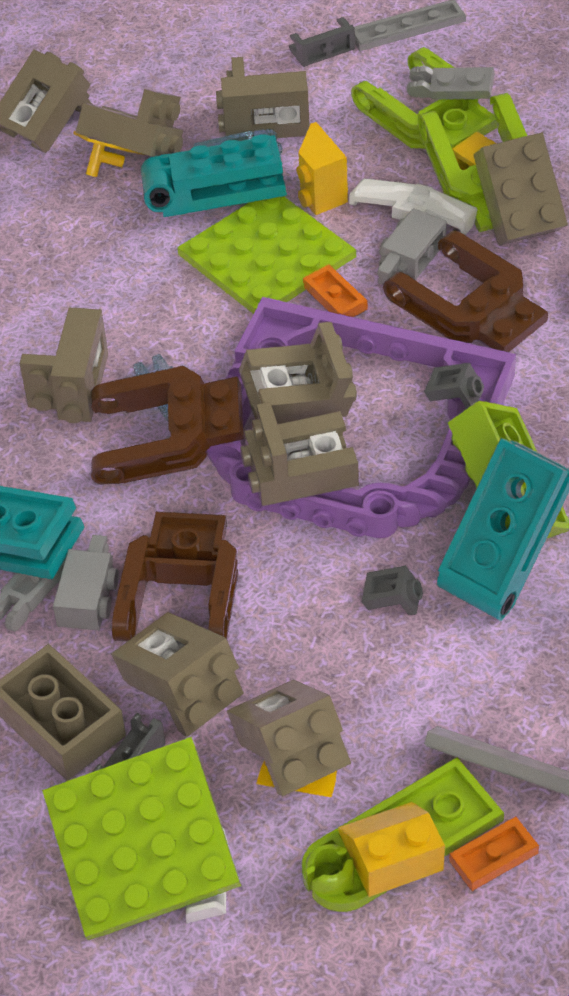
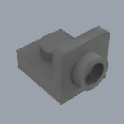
(455, 382)
(392, 588)

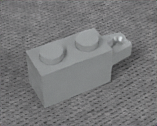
(411, 245)
(85, 586)

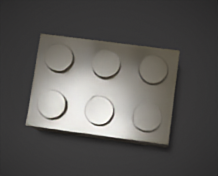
(520, 189)
(59, 712)

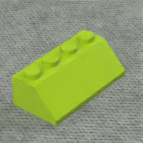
(477, 436)

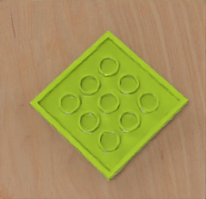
(265, 251)
(140, 839)

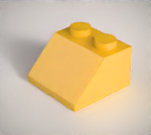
(321, 172)
(394, 847)

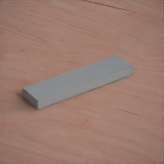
(408, 24)
(498, 759)

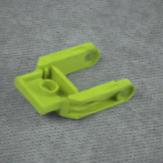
(458, 116)
(460, 183)

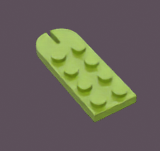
(456, 805)

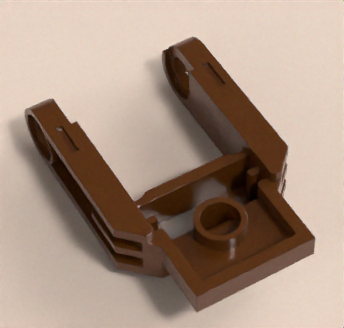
(491, 313)
(197, 419)
(179, 551)

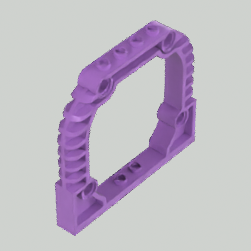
(378, 506)

